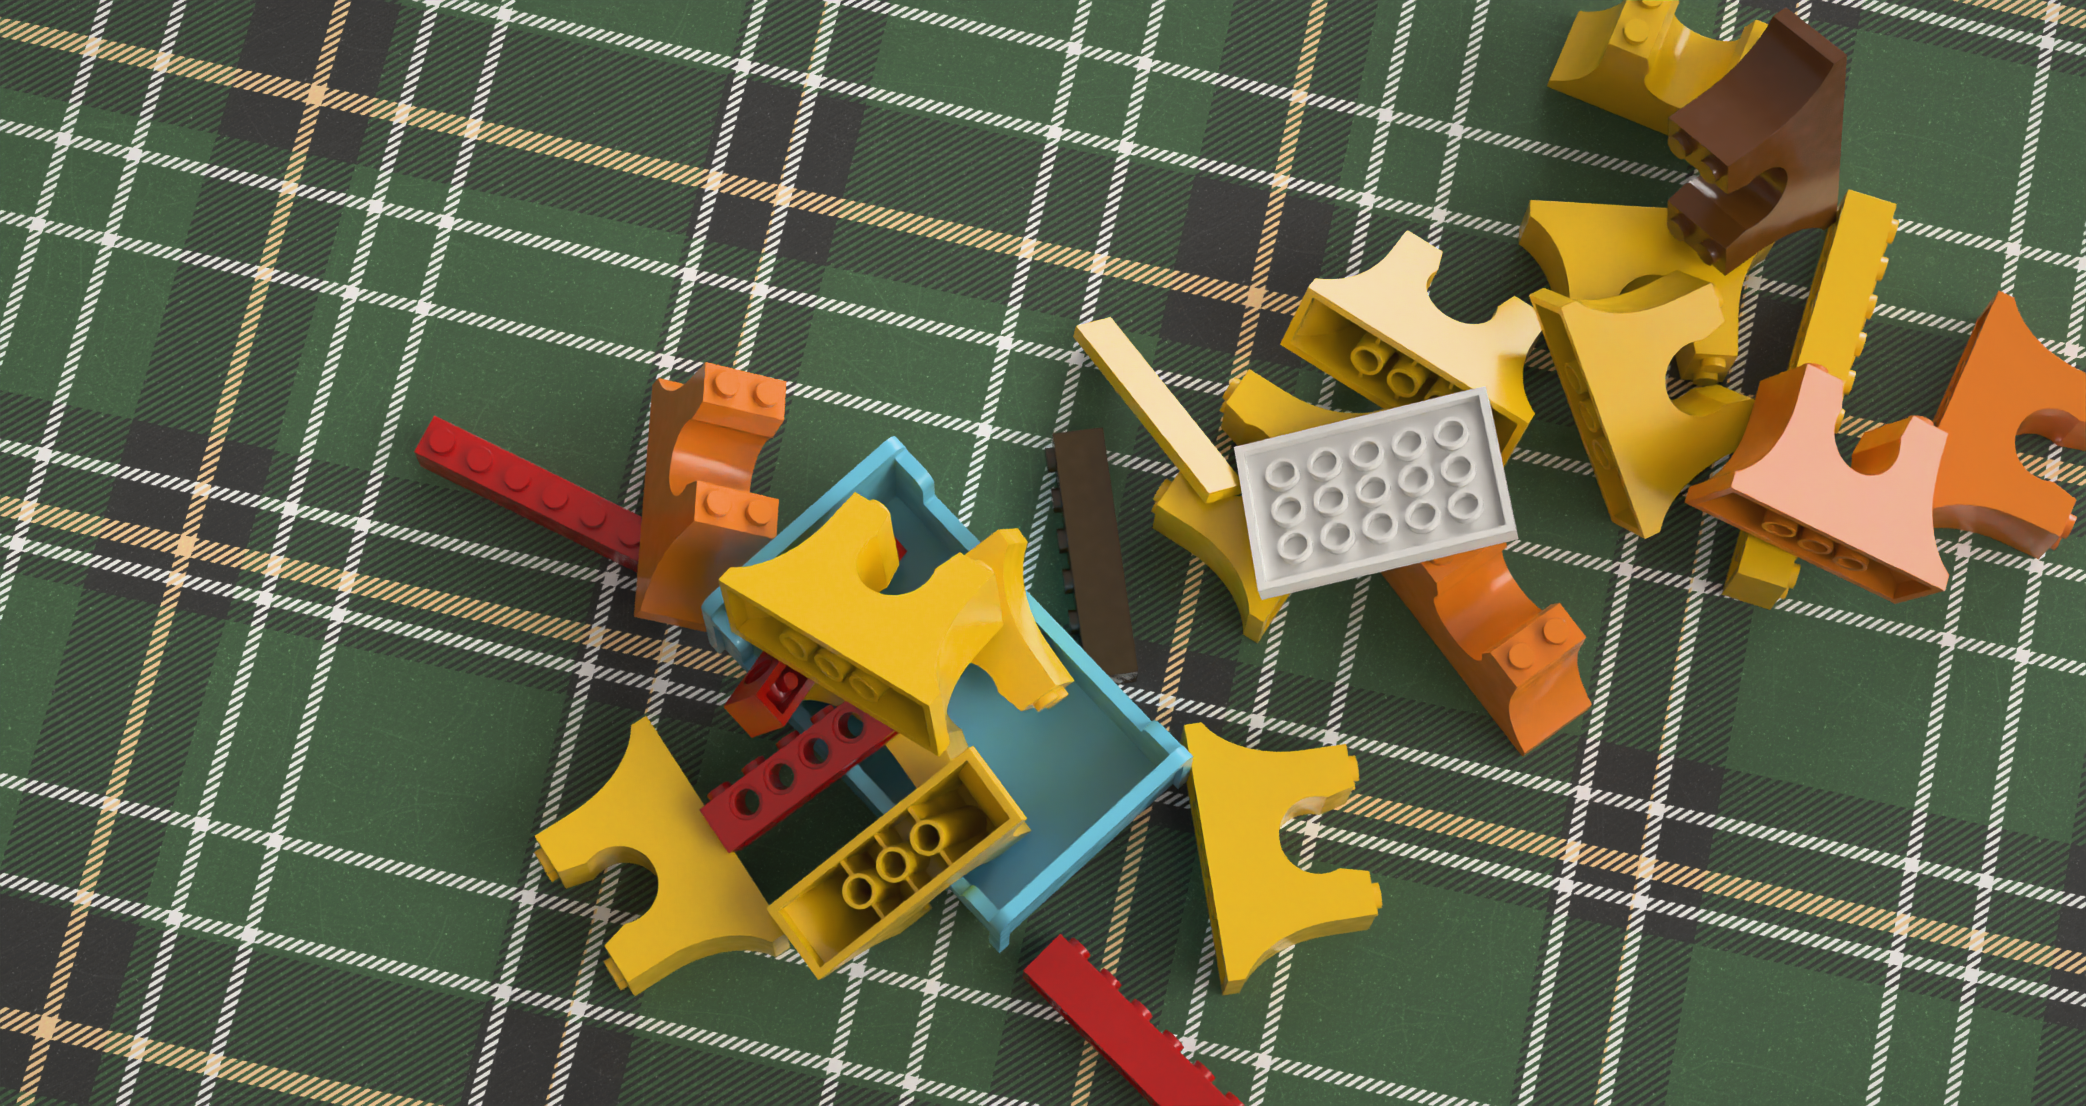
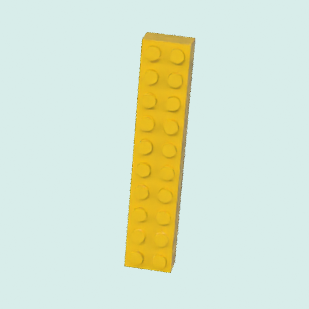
(1830, 337)

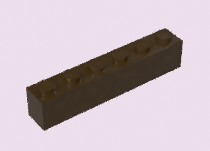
(1092, 551)

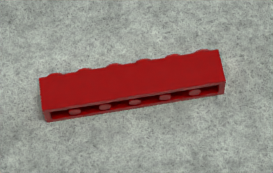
(531, 492)
(1121, 1029)

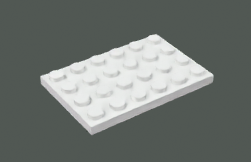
(1374, 493)

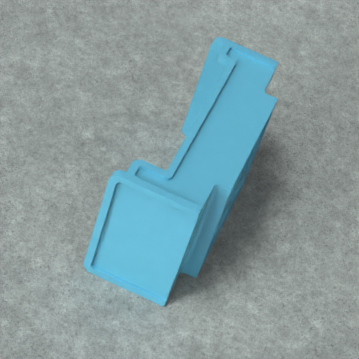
(1069, 768)

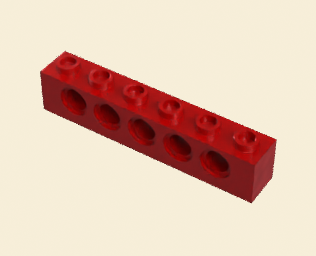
(771, 691)
(727, 808)

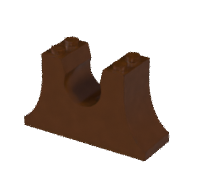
(1762, 147)

